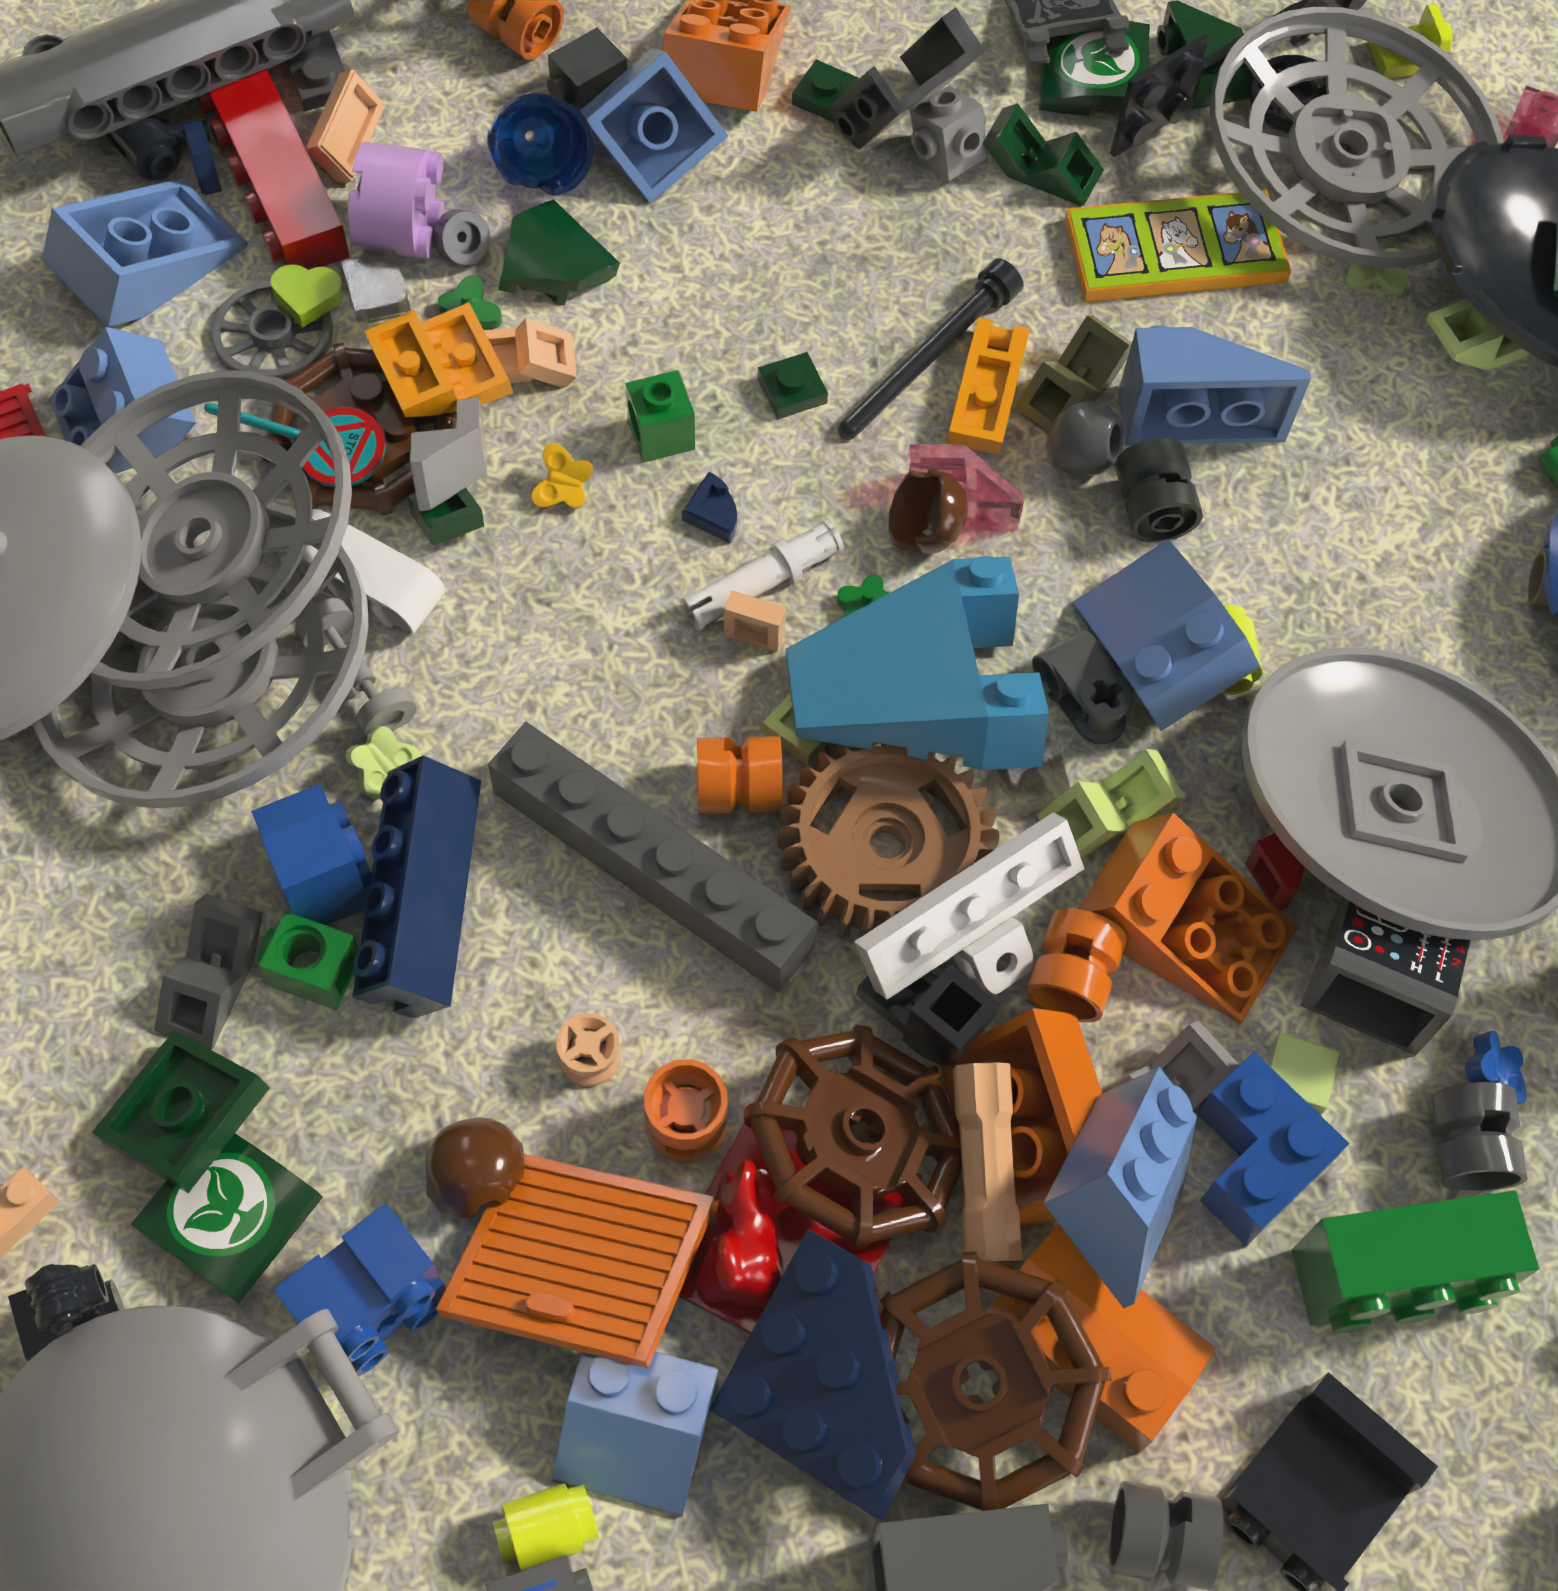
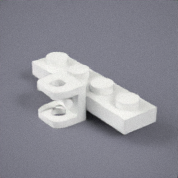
(973, 914)

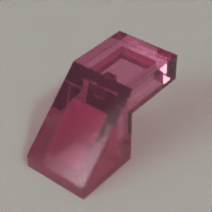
(990, 497)

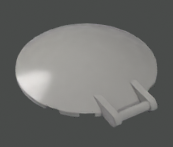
(181, 1457)

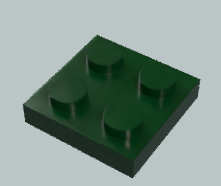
(181, 1110)

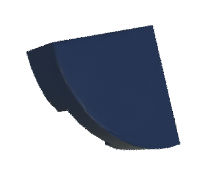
(201, 158)
(712, 509)

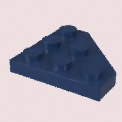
(824, 1379)

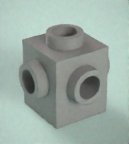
(949, 132)

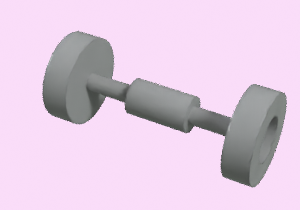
(389, 708)

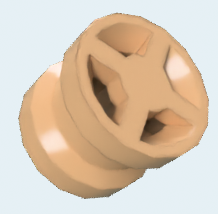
(583, 1037)

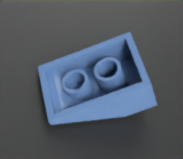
(137, 248)
(1206, 389)
(1167, 634)

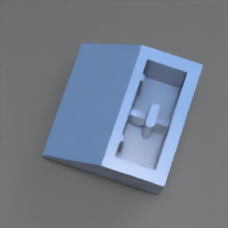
(107, 379)

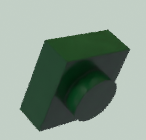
(821, 88)
(792, 385)
(450, 518)

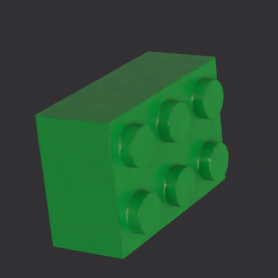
(1414, 1261)

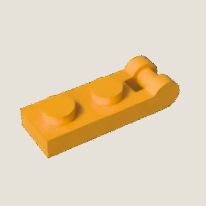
(988, 387)

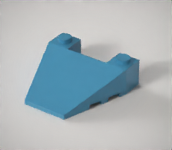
(911, 676)

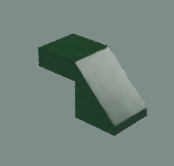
(1053, 166)

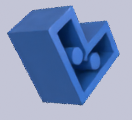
(315, 855)
(1278, 1142)

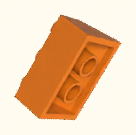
(1050, 1097)
(1146, 1346)

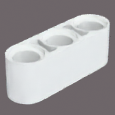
(395, 585)

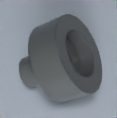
(461, 236)

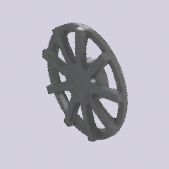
(269, 330)

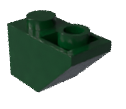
(1185, 24)

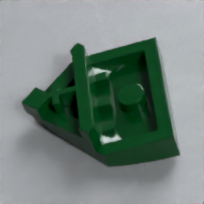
(553, 254)

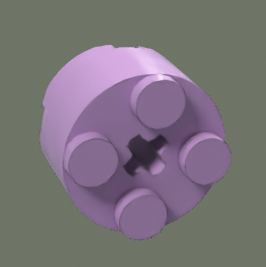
(395, 199)

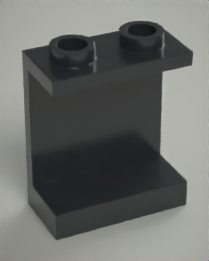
(933, 61)
(1324, 1486)

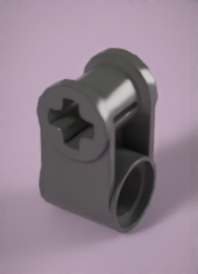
(1086, 687)

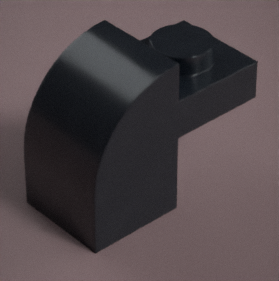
(936, 1013)

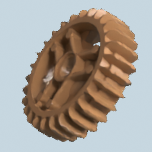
(884, 801)

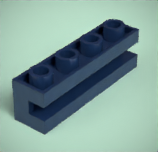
(417, 888)

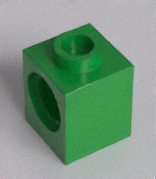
(660, 416)
(323, 980)

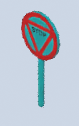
(359, 432)

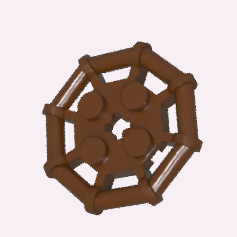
(376, 399)
(841, 1160)
(1020, 1394)

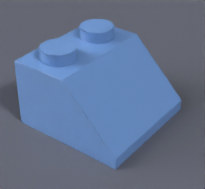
(653, 124)
(636, 1429)

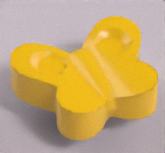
(563, 480)

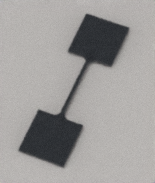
(1166, 88)

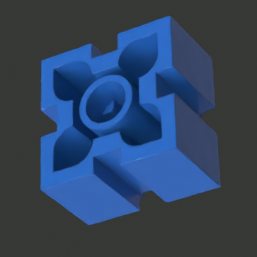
(369, 1286)

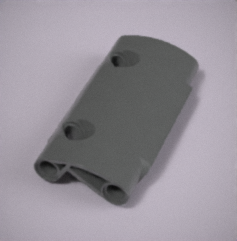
(149, 63)

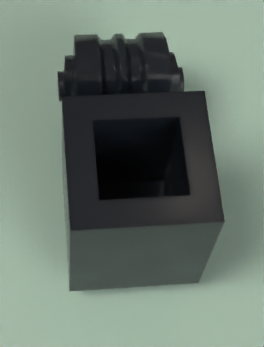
(58, 1301)

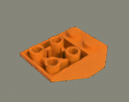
(727, 48)
(1190, 915)

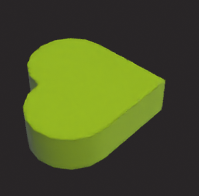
(306, 292)

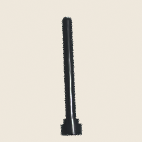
(995, 286)

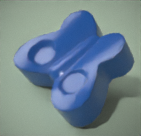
(1496, 1064)

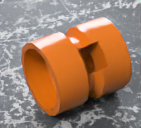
(522, 25)
(739, 775)
(1077, 964)
(685, 1111)

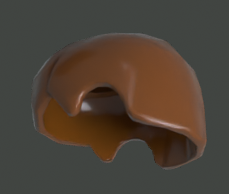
(927, 502)
(472, 1165)

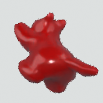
(745, 1258)

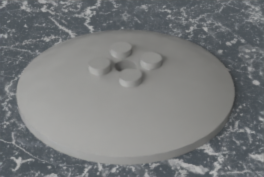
(63, 572)
(1473, 785)

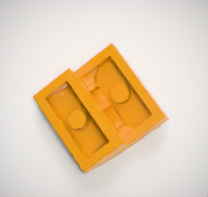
(438, 361)

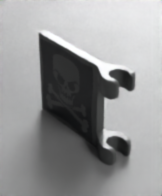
(1050, 18)

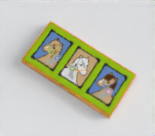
(1173, 247)

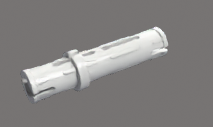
(783, 563)

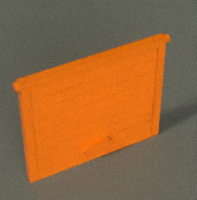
(580, 1260)

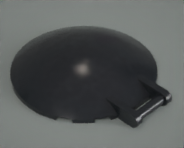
(1499, 236)

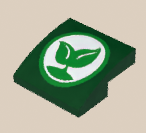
(1087, 74)
(231, 1217)

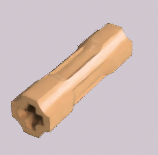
(984, 1119)

